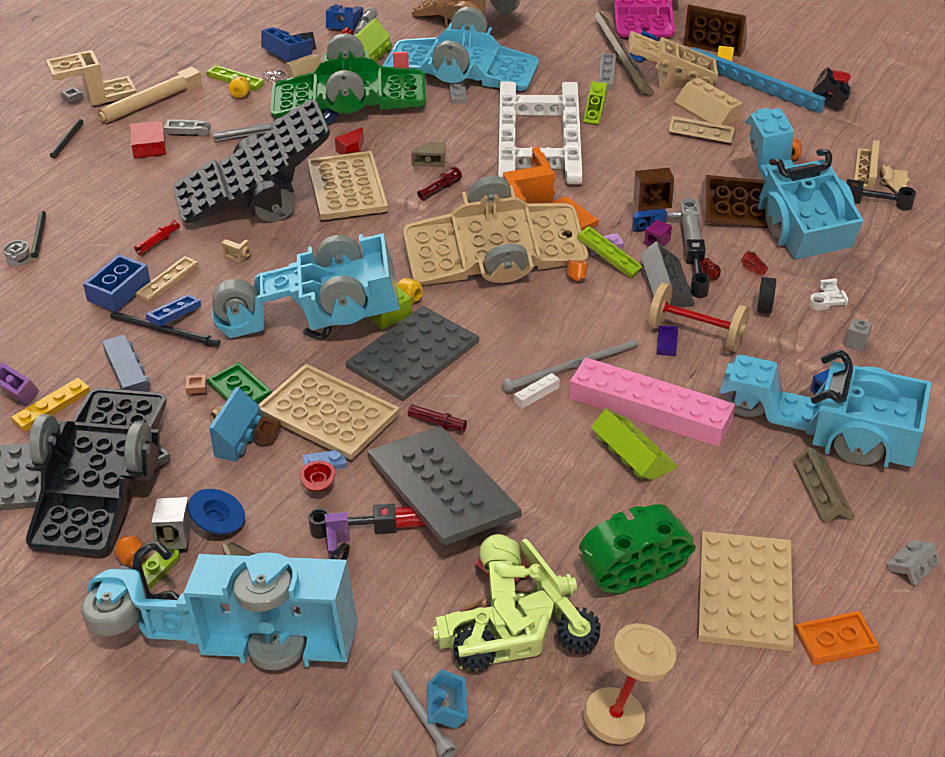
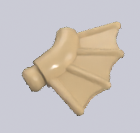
(894, 178)

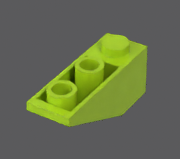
(595, 103)

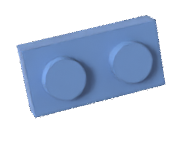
(333, 457)

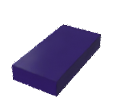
(667, 340)

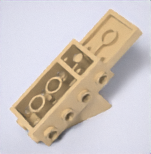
(673, 61)

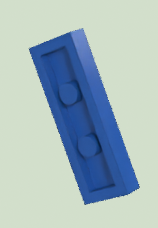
(173, 310)

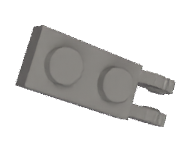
(458, 92)
(187, 127)

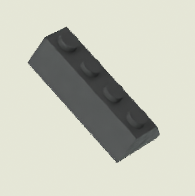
(666, 267)

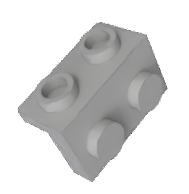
(915, 560)

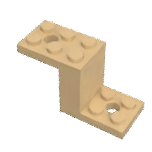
(88, 66)

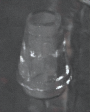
(274, 76)

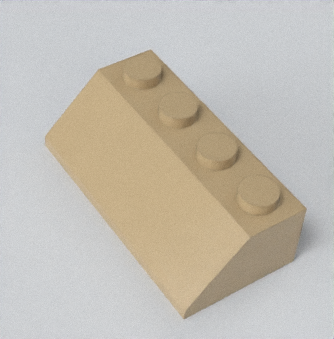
(709, 103)

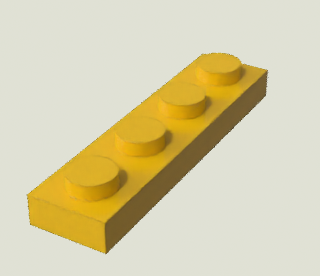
(51, 403)

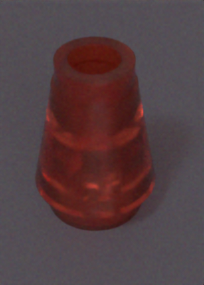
(753, 262)
(710, 268)

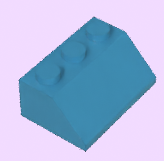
(234, 426)

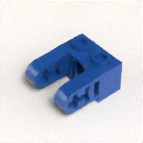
(351, 17)

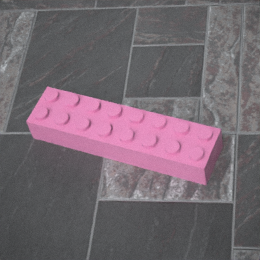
(652, 401)

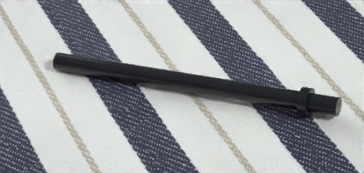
(206, 340)

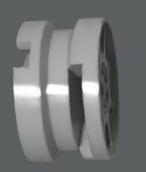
(17, 251)

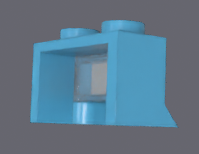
(447, 699)

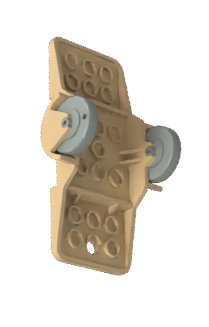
(493, 237)

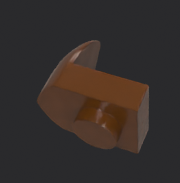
(266, 431)

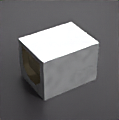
(171, 522)

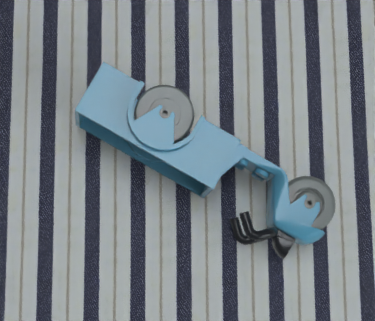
(260, 602)

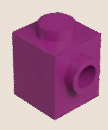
(658, 232)

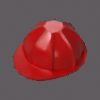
(317, 475)

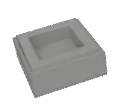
(71, 94)

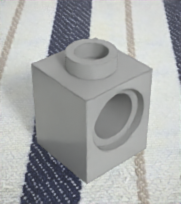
(858, 334)

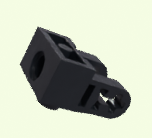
(827, 82)

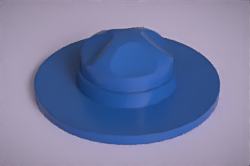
(216, 511)

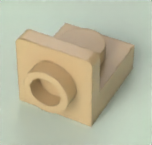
(235, 251)

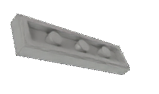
(607, 70)

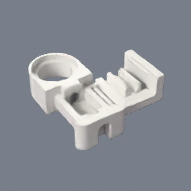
(830, 296)

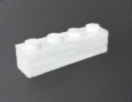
(536, 391)

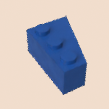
(285, 45)

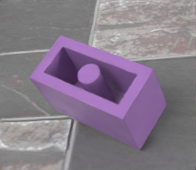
(17, 384)

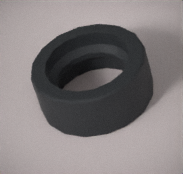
(766, 295)

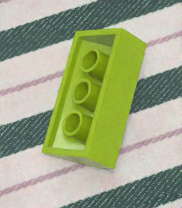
(632, 445)

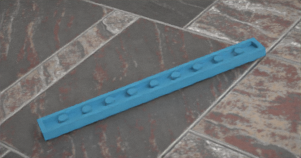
(768, 84)

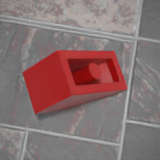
(350, 142)

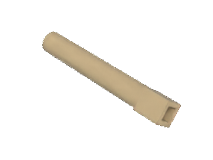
(185, 80)

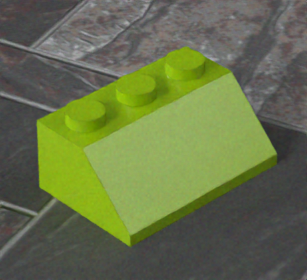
(375, 40)

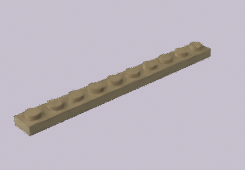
(624, 55)

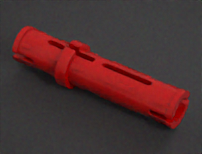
(162, 232)

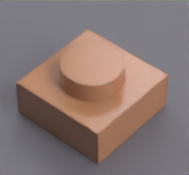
(196, 384)

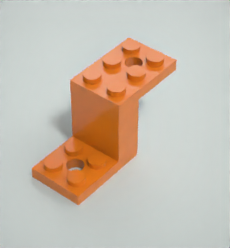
(535, 183)

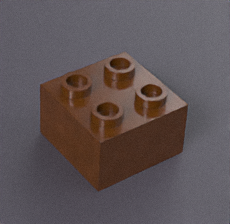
(653, 189)

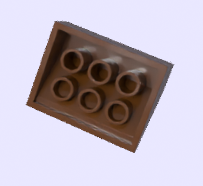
(715, 28)
(733, 201)

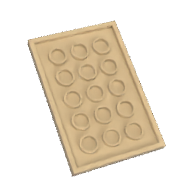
(347, 185)
(328, 411)
(746, 591)

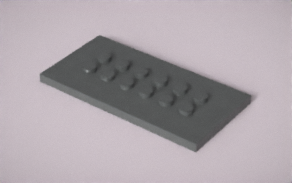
(443, 485)

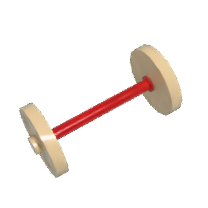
(661, 306)
(644, 656)

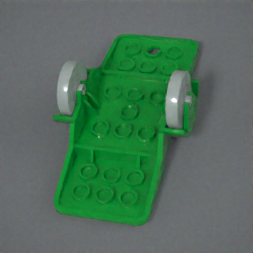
(350, 81)

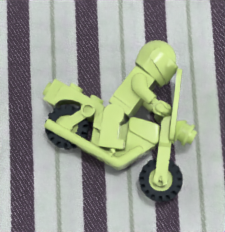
(519, 630)

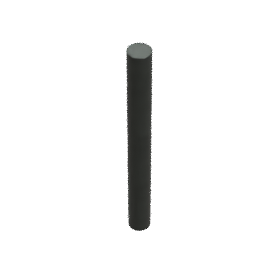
(66, 138)
(38, 234)

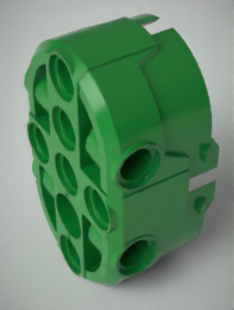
(635, 551)

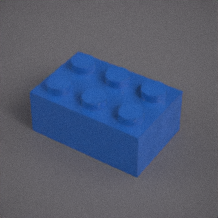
(116, 282)

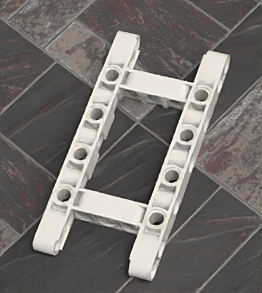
(559, 158)

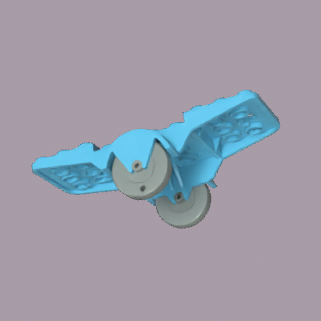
(468, 53)

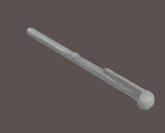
(508, 384)

